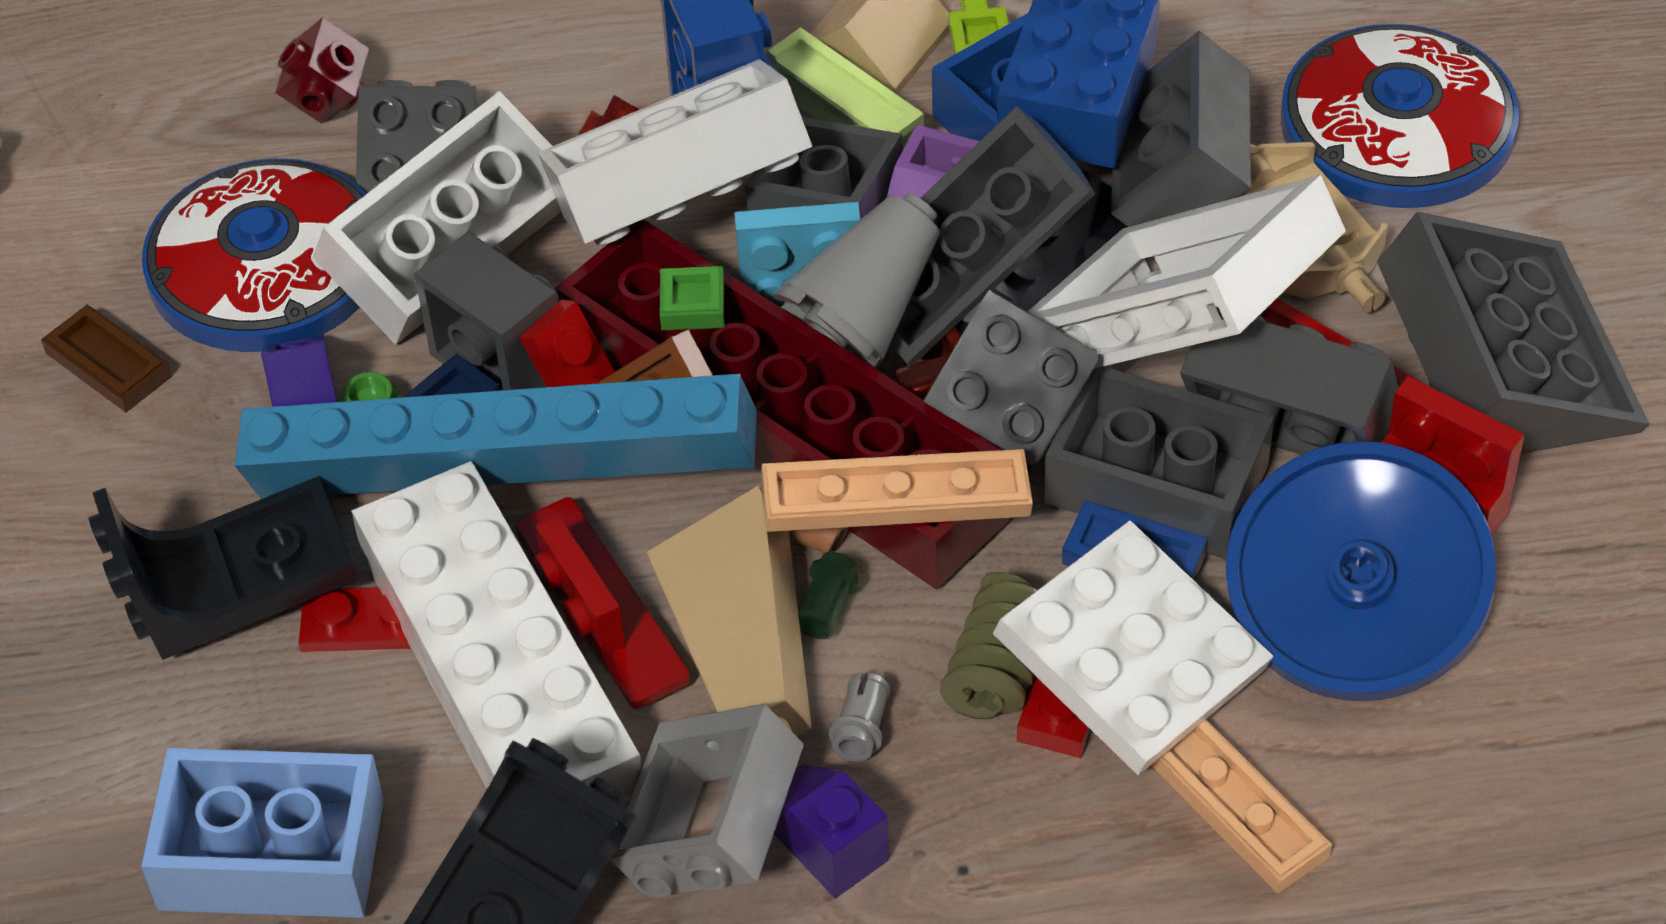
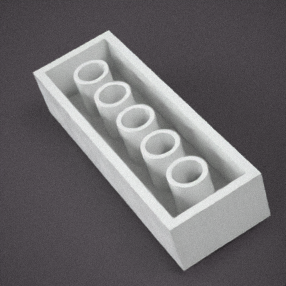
(489, 629)

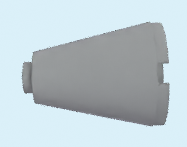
(865, 277)

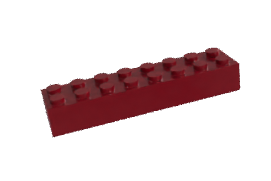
(806, 389)

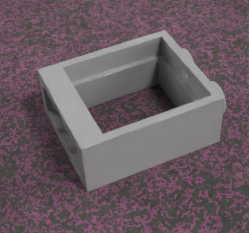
(734, 744)

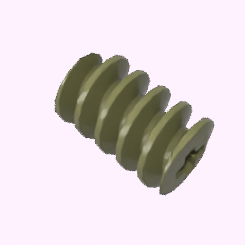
(983, 672)

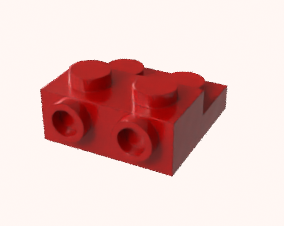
(1461, 440)

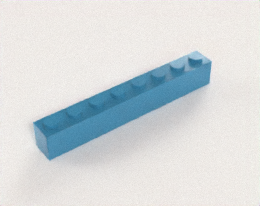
(505, 434)

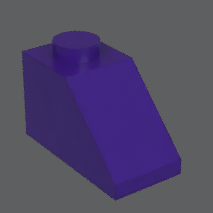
(299, 372)
(833, 828)

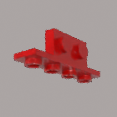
(601, 603)

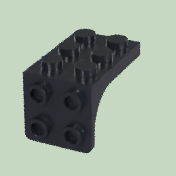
(225, 570)
(528, 845)

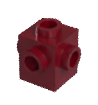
(322, 70)

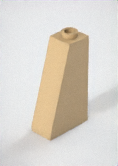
(738, 608)

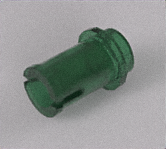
(832, 581)

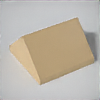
(885, 36)

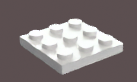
(1133, 646)

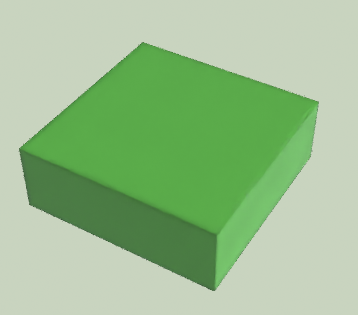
(692, 298)

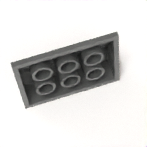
(1509, 331)

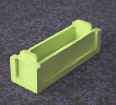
(837, 90)

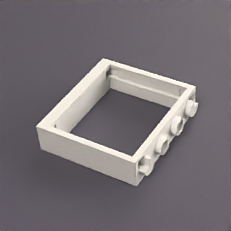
(1208, 258)

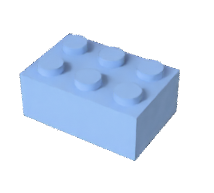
(264, 832)

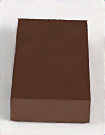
(106, 358)

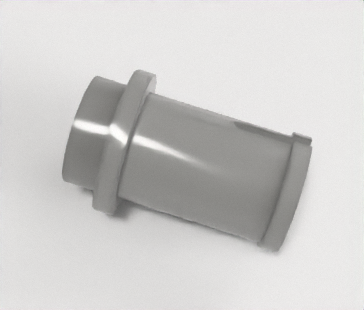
(857, 729)

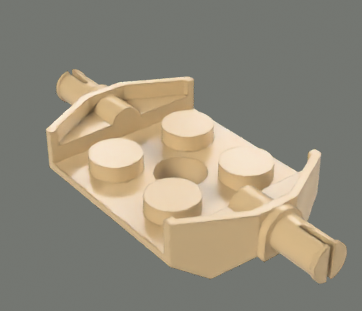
(1349, 258)

